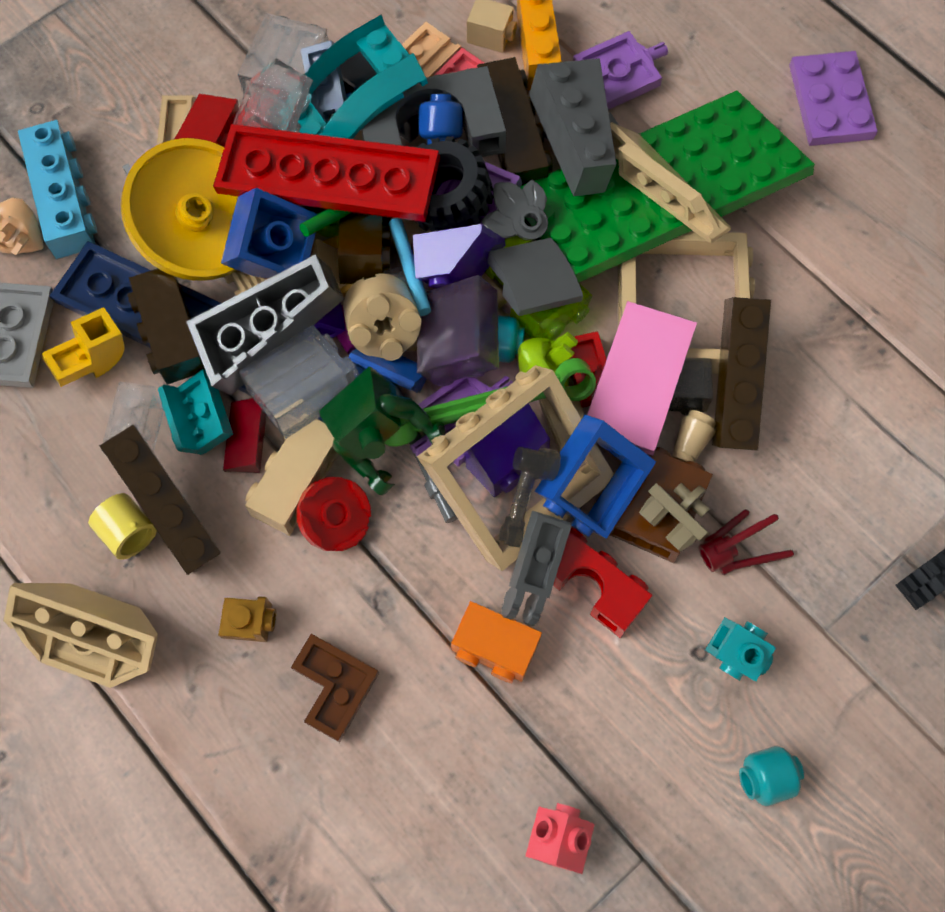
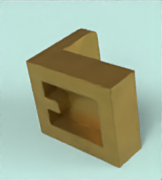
(247, 619)

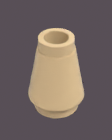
(693, 435)

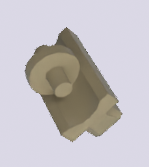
(662, 504)

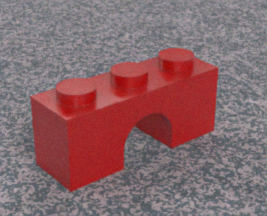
(621, 595)

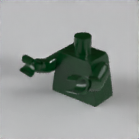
(366, 417)

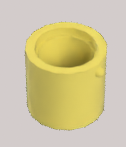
(122, 526)

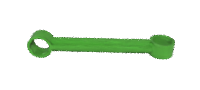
(453, 410)

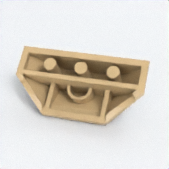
(81, 631)

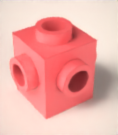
(560, 838)

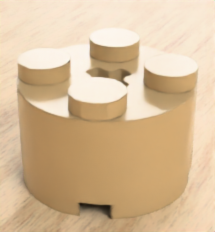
(381, 316)

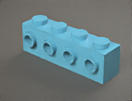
(56, 188)

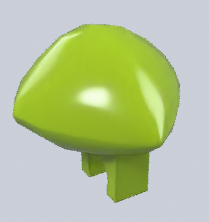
(546, 352)

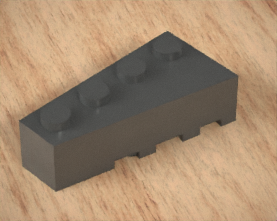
(576, 121)
(262, 319)

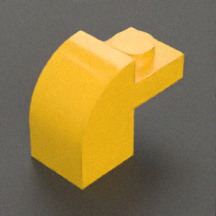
(94, 349)

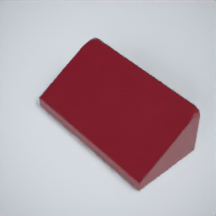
(245, 446)

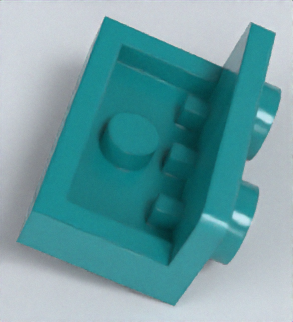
(195, 414)

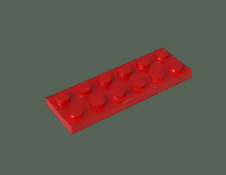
(329, 172)

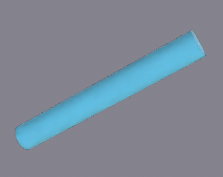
(407, 261)

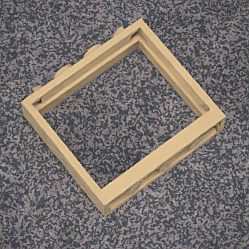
(692, 244)
(476, 425)

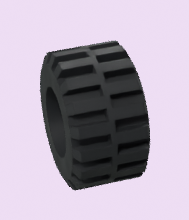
(469, 198)

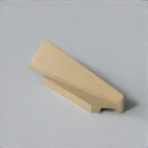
(661, 183)

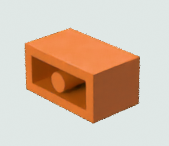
(495, 642)

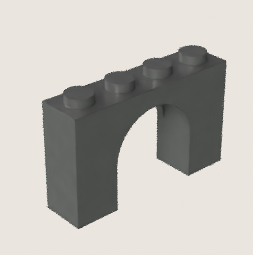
(469, 88)

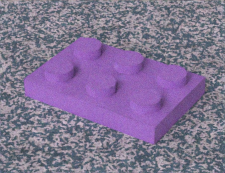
(832, 98)

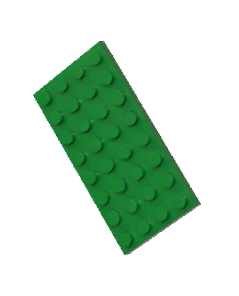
(718, 149)

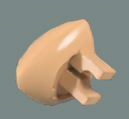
(19, 228)

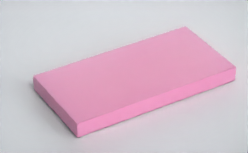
(642, 374)

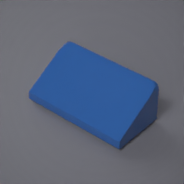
(399, 371)

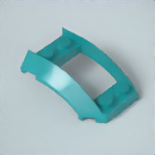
(395, 74)

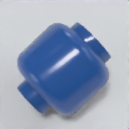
(440, 118)

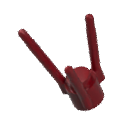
(720, 551)

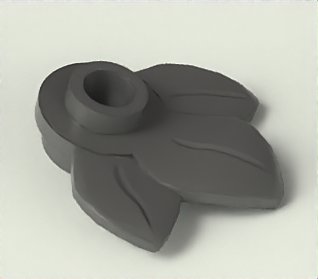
(514, 207)

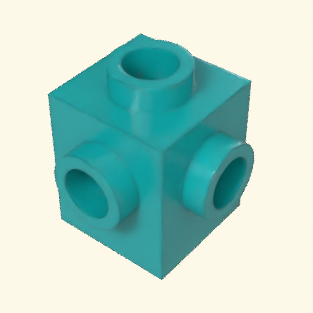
(741, 649)

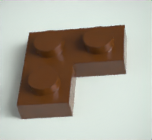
(344, 683)

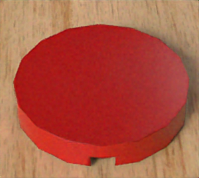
(333, 514)

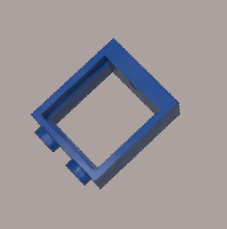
(619, 490)

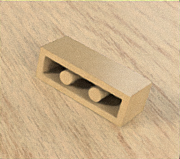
(288, 473)

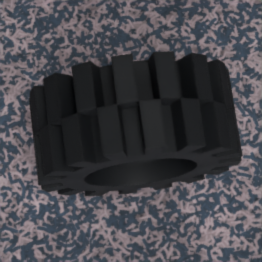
(924, 582)

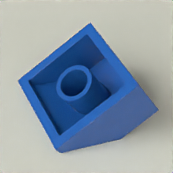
(266, 235)

